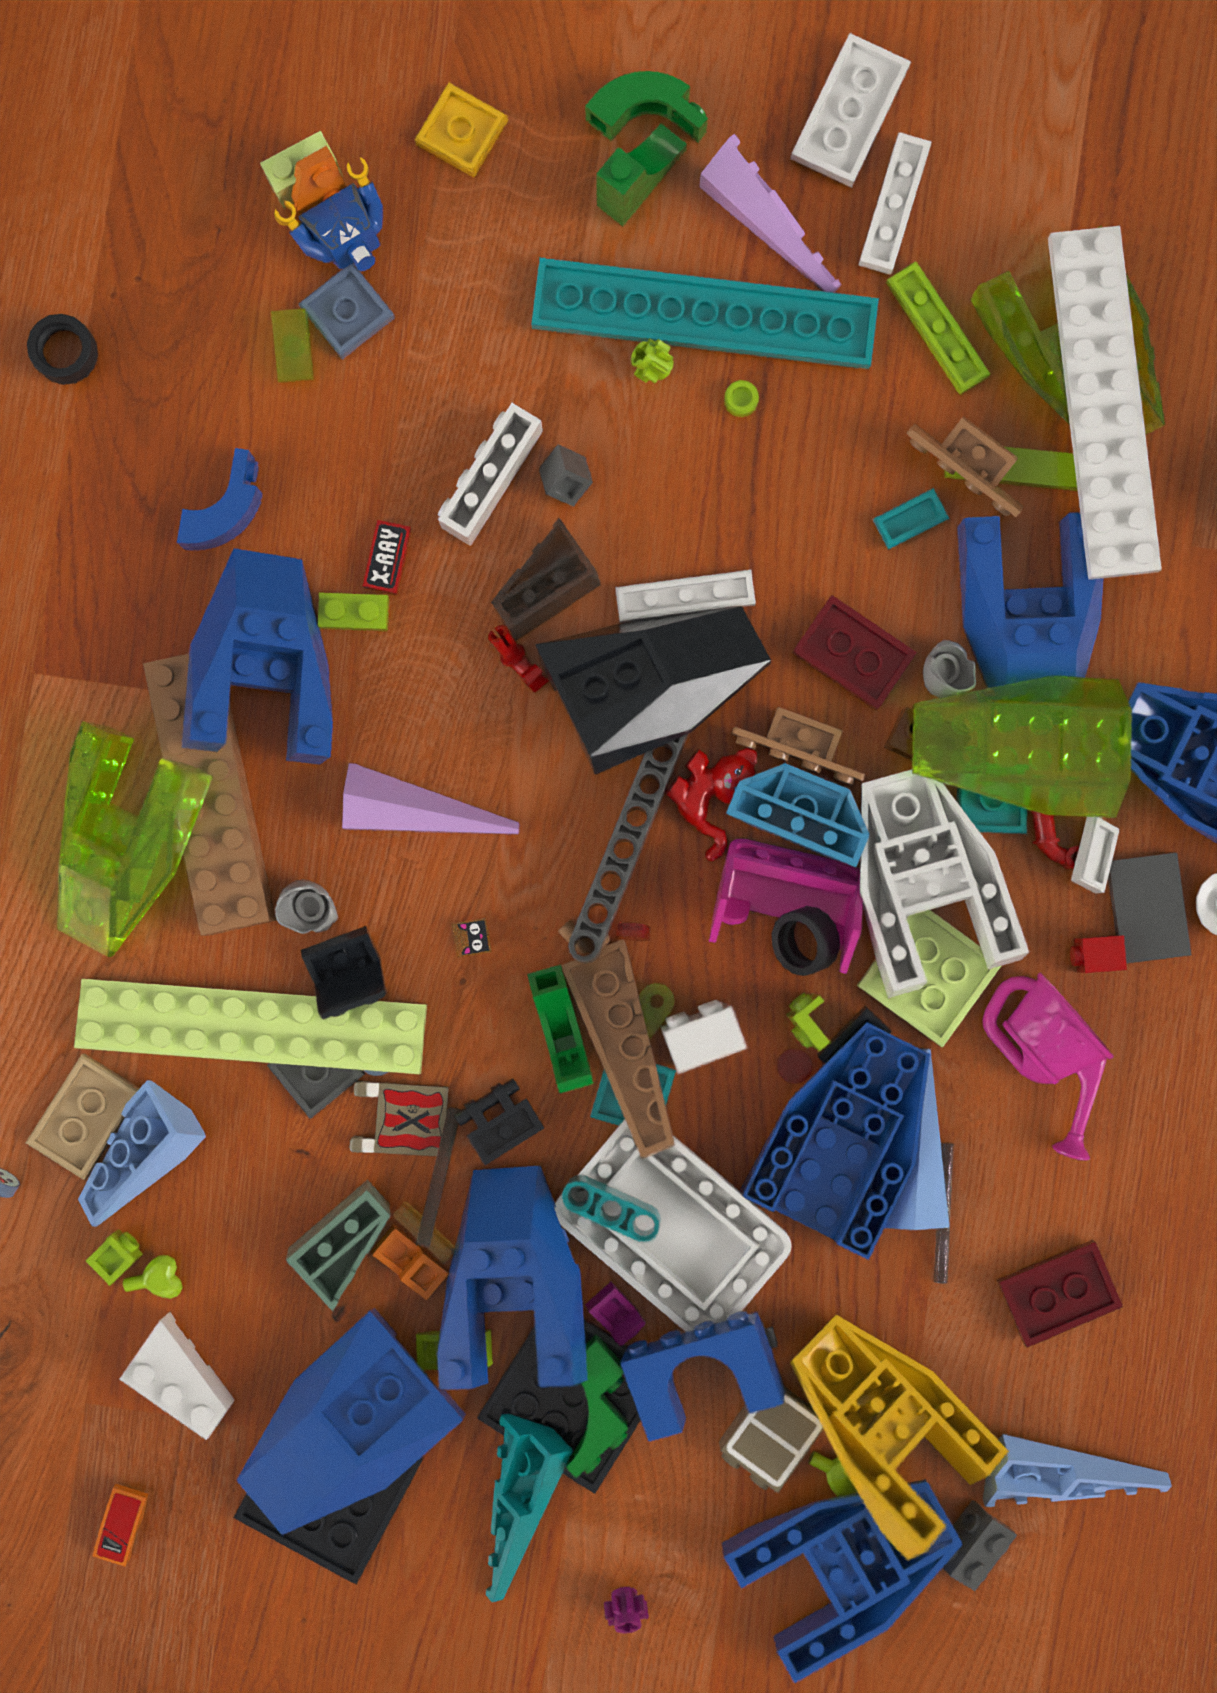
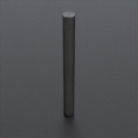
(438, 1179)
(943, 1234)

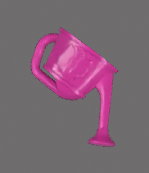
(1053, 1047)

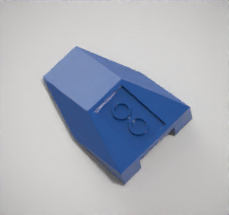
(846, 1141)
(347, 1428)

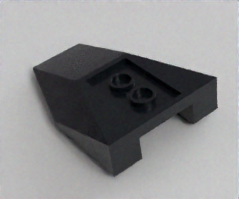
(650, 678)

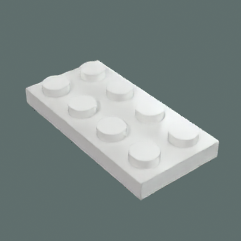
(850, 110)

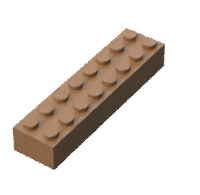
(224, 845)

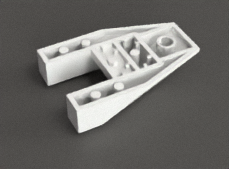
(923, 858)

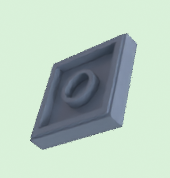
(347, 310)

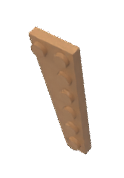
(618, 1030)

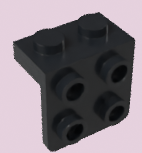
(345, 972)

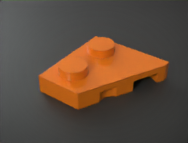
(315, 181)

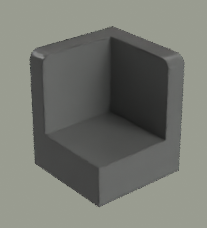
(565, 475)

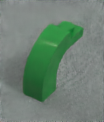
(645, 94)
(560, 1028)

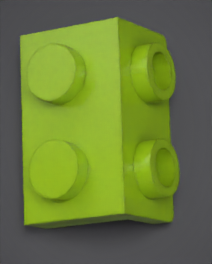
(805, 1028)

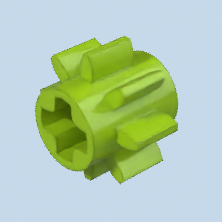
(652, 360)

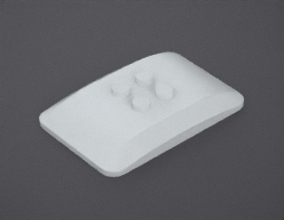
(710, 1241)

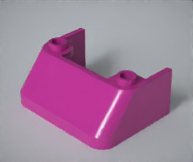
(783, 880)

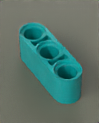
(622, 1223)

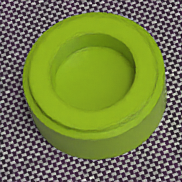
(741, 398)

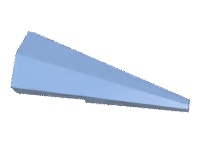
(924, 1195)
(1062, 1474)

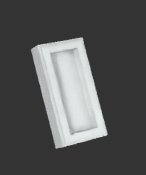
(1095, 854)

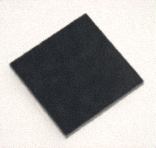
(558, 1406)
(342, 1538)

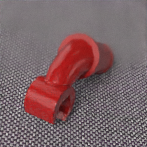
(513, 656)
(1047, 842)

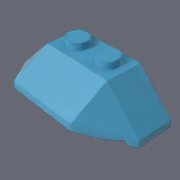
(802, 812)

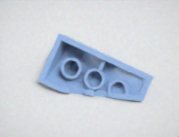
(148, 1145)

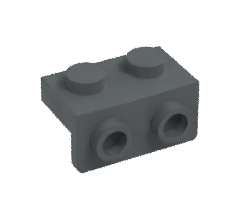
(983, 1544)

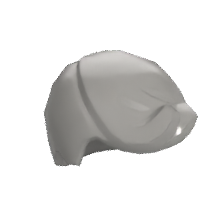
(948, 670)
(305, 907)

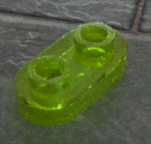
(654, 1016)

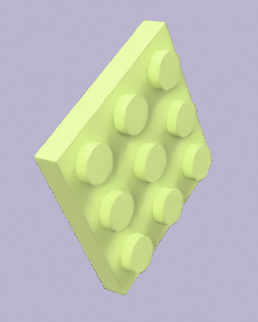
(953, 973)

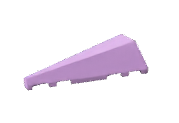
(750, 200)
(390, 804)

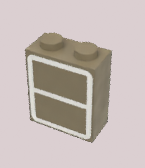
(771, 1440)

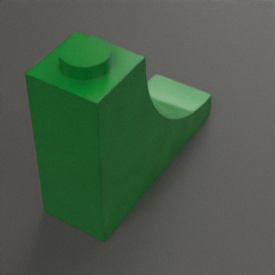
(632, 176)

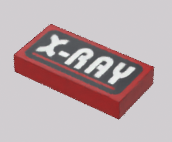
(387, 557)

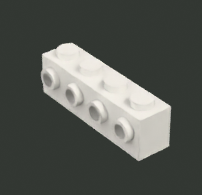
(490, 474)

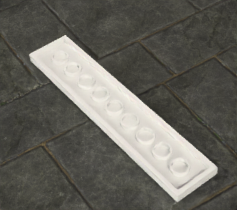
(1104, 402)

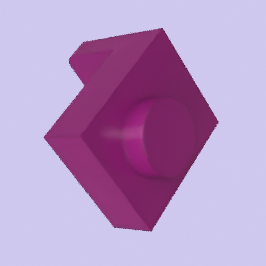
(616, 1313)

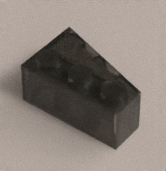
(546, 583)

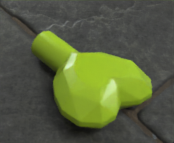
(157, 1278)
(836, 1475)

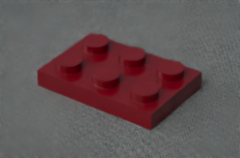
(854, 652)
(1059, 1293)

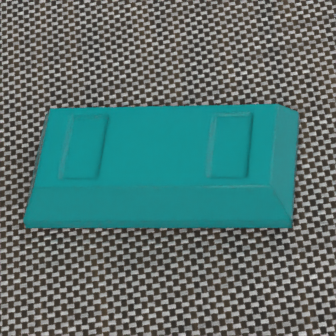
(910, 518)

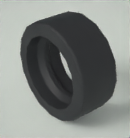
(44, 330)
(825, 934)

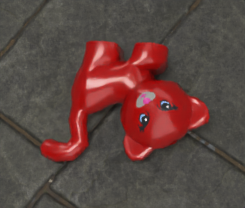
(721, 781)

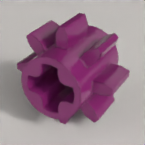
(626, 1610)

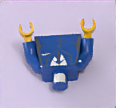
(342, 226)

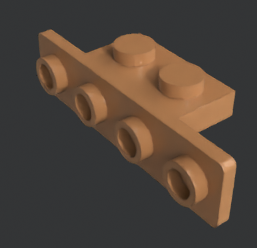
(975, 458)
(801, 739)

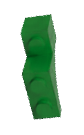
(605, 1422)

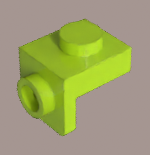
(115, 1256)

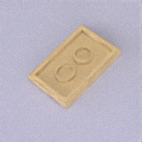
(82, 1116)

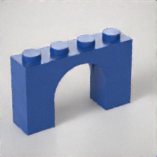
(735, 1342)

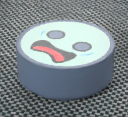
(8, 1184)

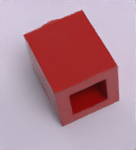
(1099, 954)

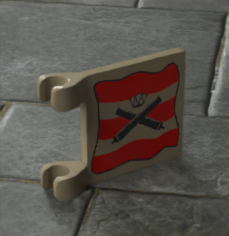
(407, 1118)

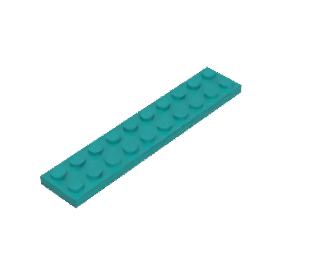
(705, 313)

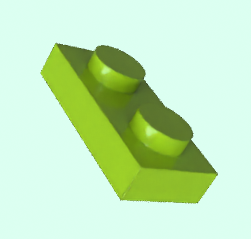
(353, 611)

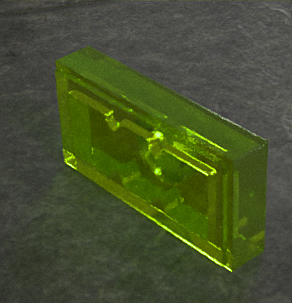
(292, 345)

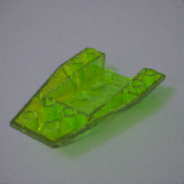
(1031, 744)

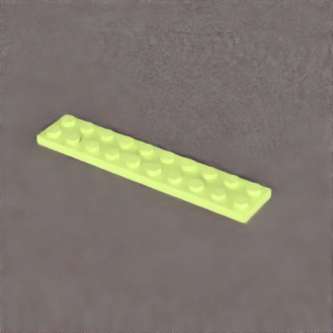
(248, 1027)

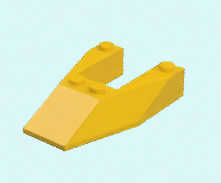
(876, 1412)

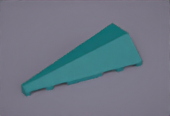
(530, 1472)

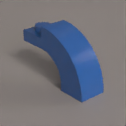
(230, 515)

